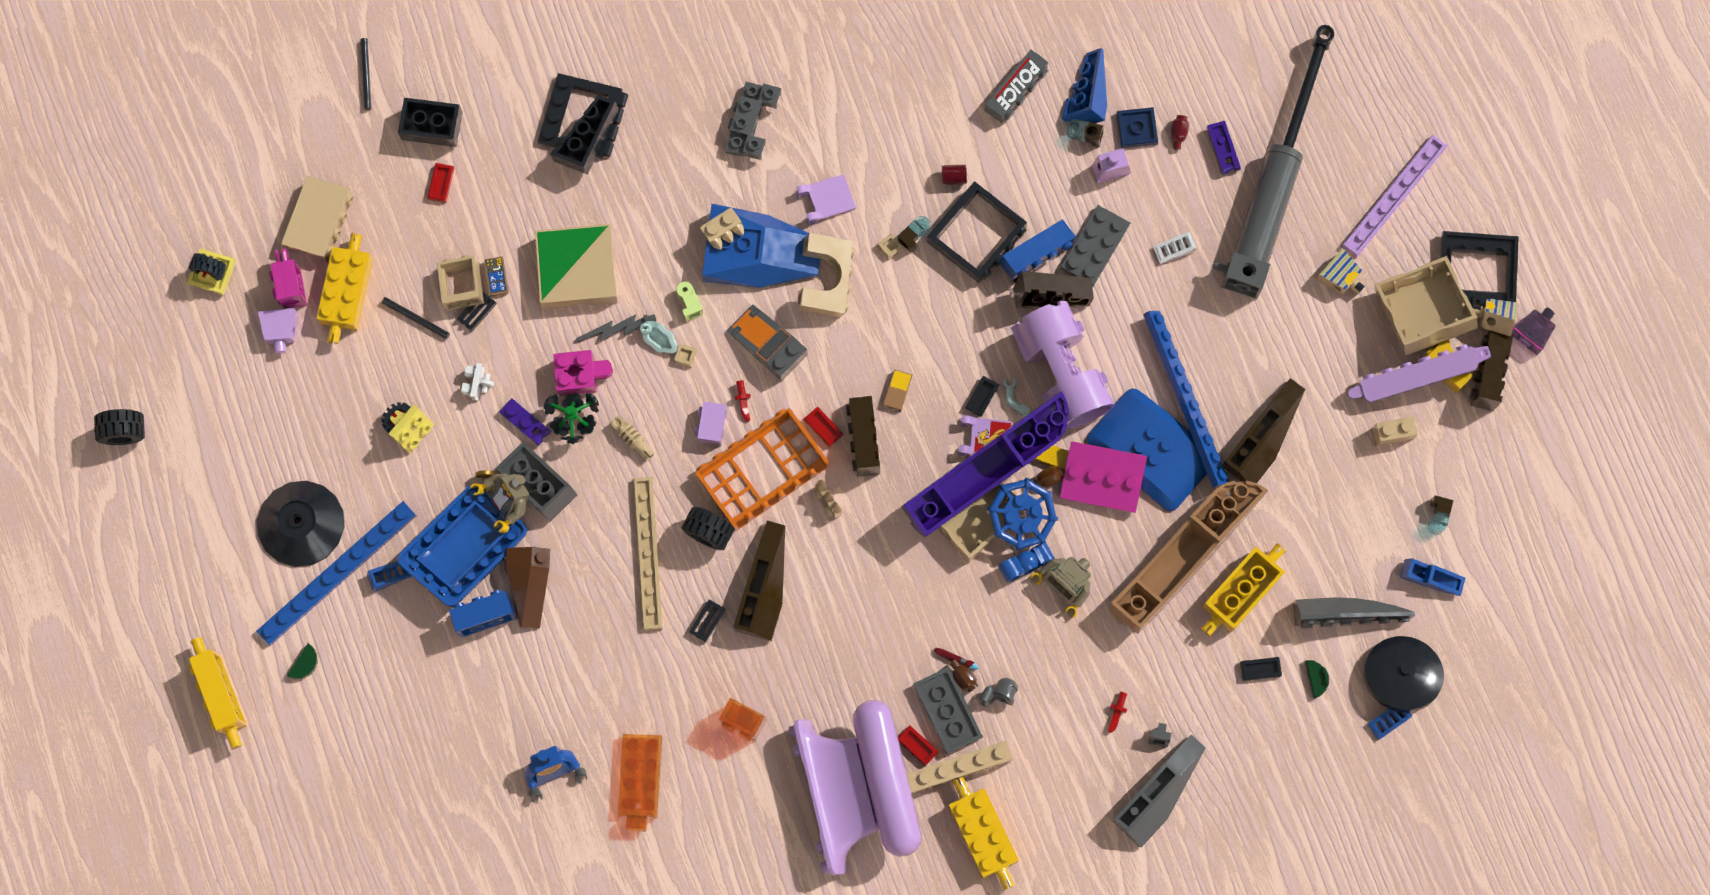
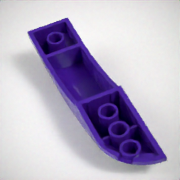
(988, 466)

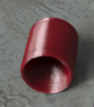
(954, 174)

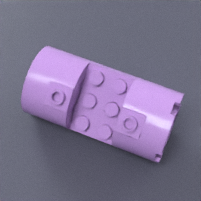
(1049, 335)

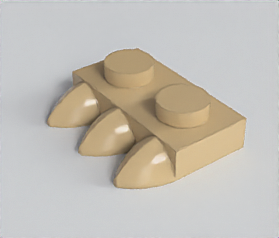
(722, 227)
(832, 506)

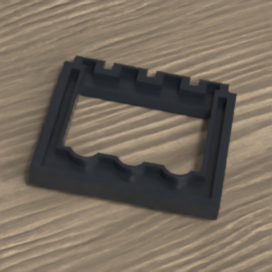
(558, 104)
(1490, 245)

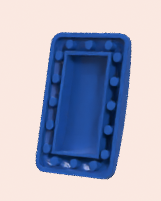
(1146, 429)
(460, 547)

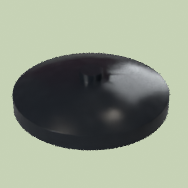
(1403, 674)

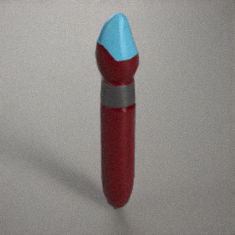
(950, 656)

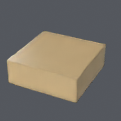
(890, 246)
(685, 355)

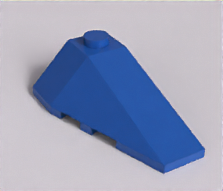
(1089, 93)

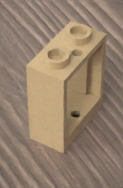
(464, 299)

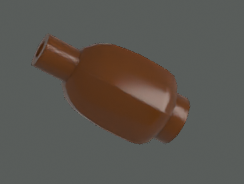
(1049, 476)
(964, 676)

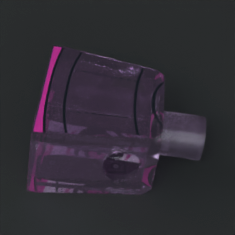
(1535, 330)

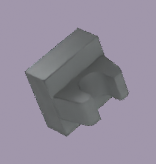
(1160, 736)

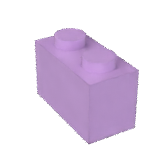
(711, 423)

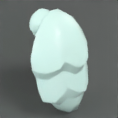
(658, 337)

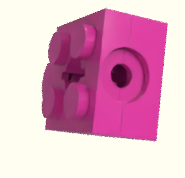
(287, 281)
(578, 372)

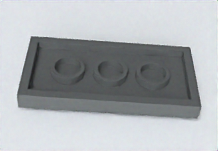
(1095, 244)
(948, 710)

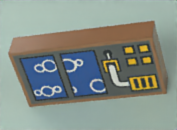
(496, 276)

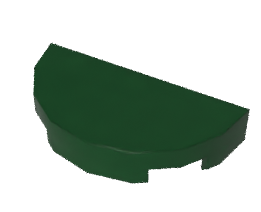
(305, 663)
(1317, 677)

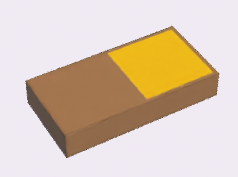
(897, 390)

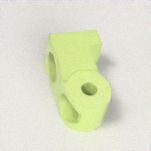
(688, 296)

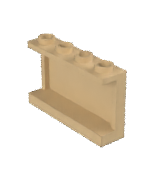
(317, 218)

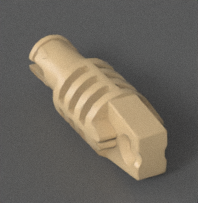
(631, 437)

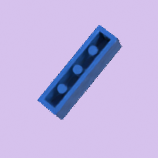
(1038, 249)

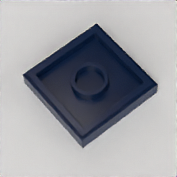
(1137, 127)

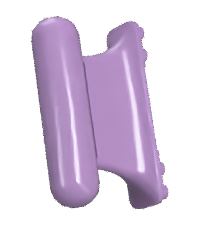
(858, 786)

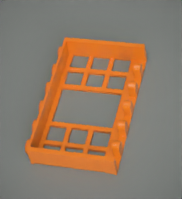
(781, 491)

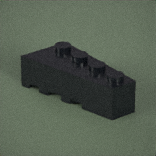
(587, 135)

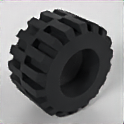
(119, 427)
(708, 528)

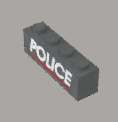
(1016, 86)

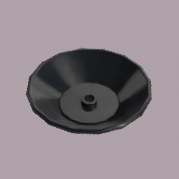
(316, 533)

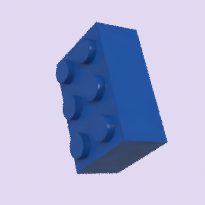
(482, 613)

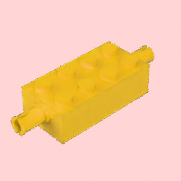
(345, 288)
(1243, 589)
(217, 692)
(983, 833)

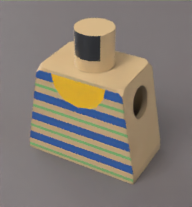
(1342, 274)
(1497, 315)

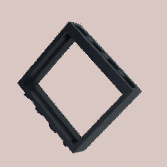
(955, 211)

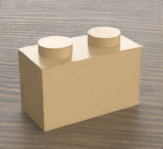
(1394, 431)

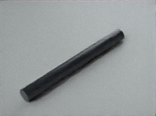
(365, 73)
(416, 318)

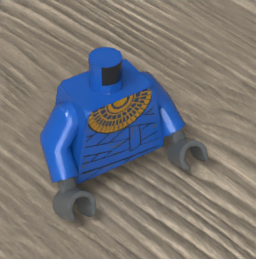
(549, 765)

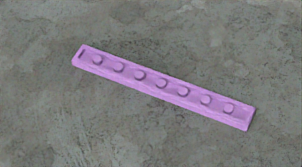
(1394, 196)

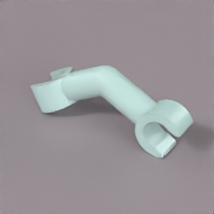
(1022, 409)

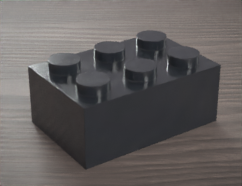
(430, 122)

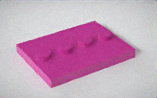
(1103, 476)

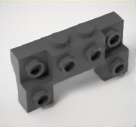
(746, 117)

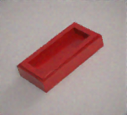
(440, 182)
(823, 426)
(917, 745)

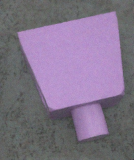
(1112, 164)
(279, 327)

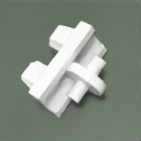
(477, 373)

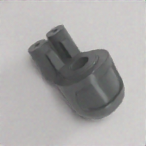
(1003, 692)

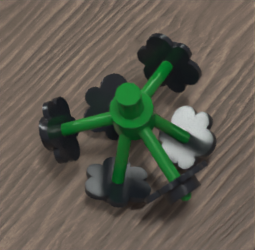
(572, 406)

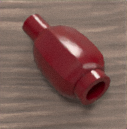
(1179, 131)

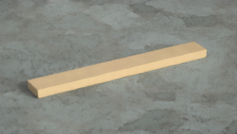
(647, 554)

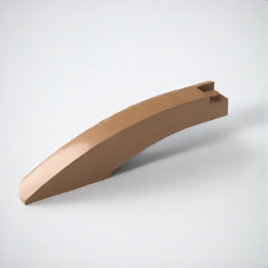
(1186, 553)

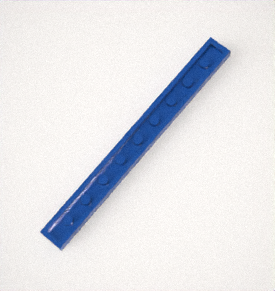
(1186, 398)
(336, 573)

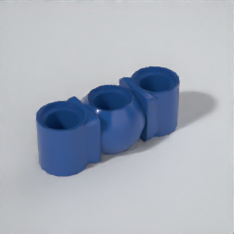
(1026, 562)

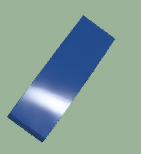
(1432, 577)

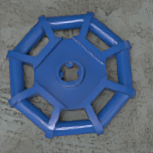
(1033, 512)

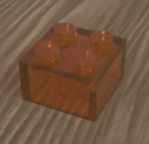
(742, 720)

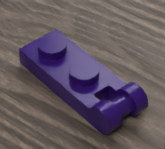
(1223, 147)
(524, 421)

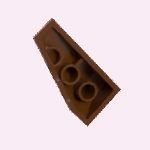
(528, 579)

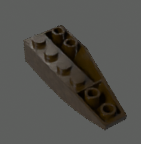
(1265, 437)
(764, 587)

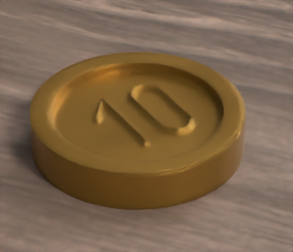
(484, 474)

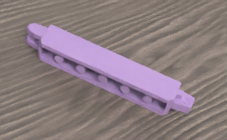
(1420, 374)

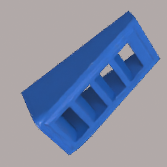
(386, 583)
(1407, 715)

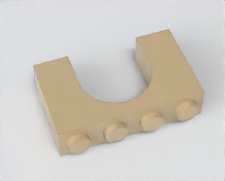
(839, 254)

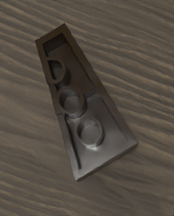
(1041, 289)
(1491, 371)
(864, 436)

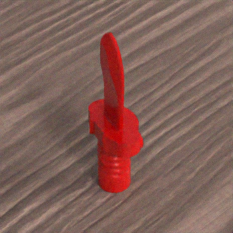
(742, 396)
(1118, 708)

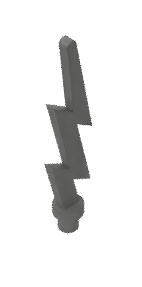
(607, 331)

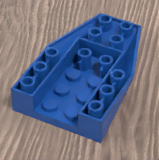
(761, 257)

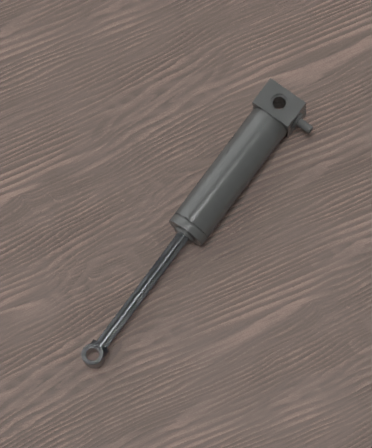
(1263, 221)

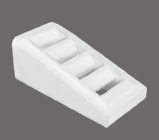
(1177, 254)

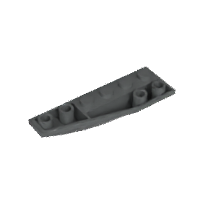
(1346, 610)
(1157, 798)

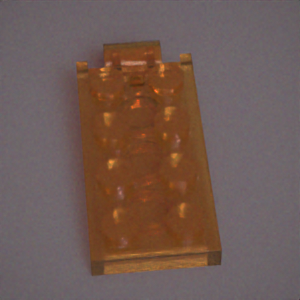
(639, 779)

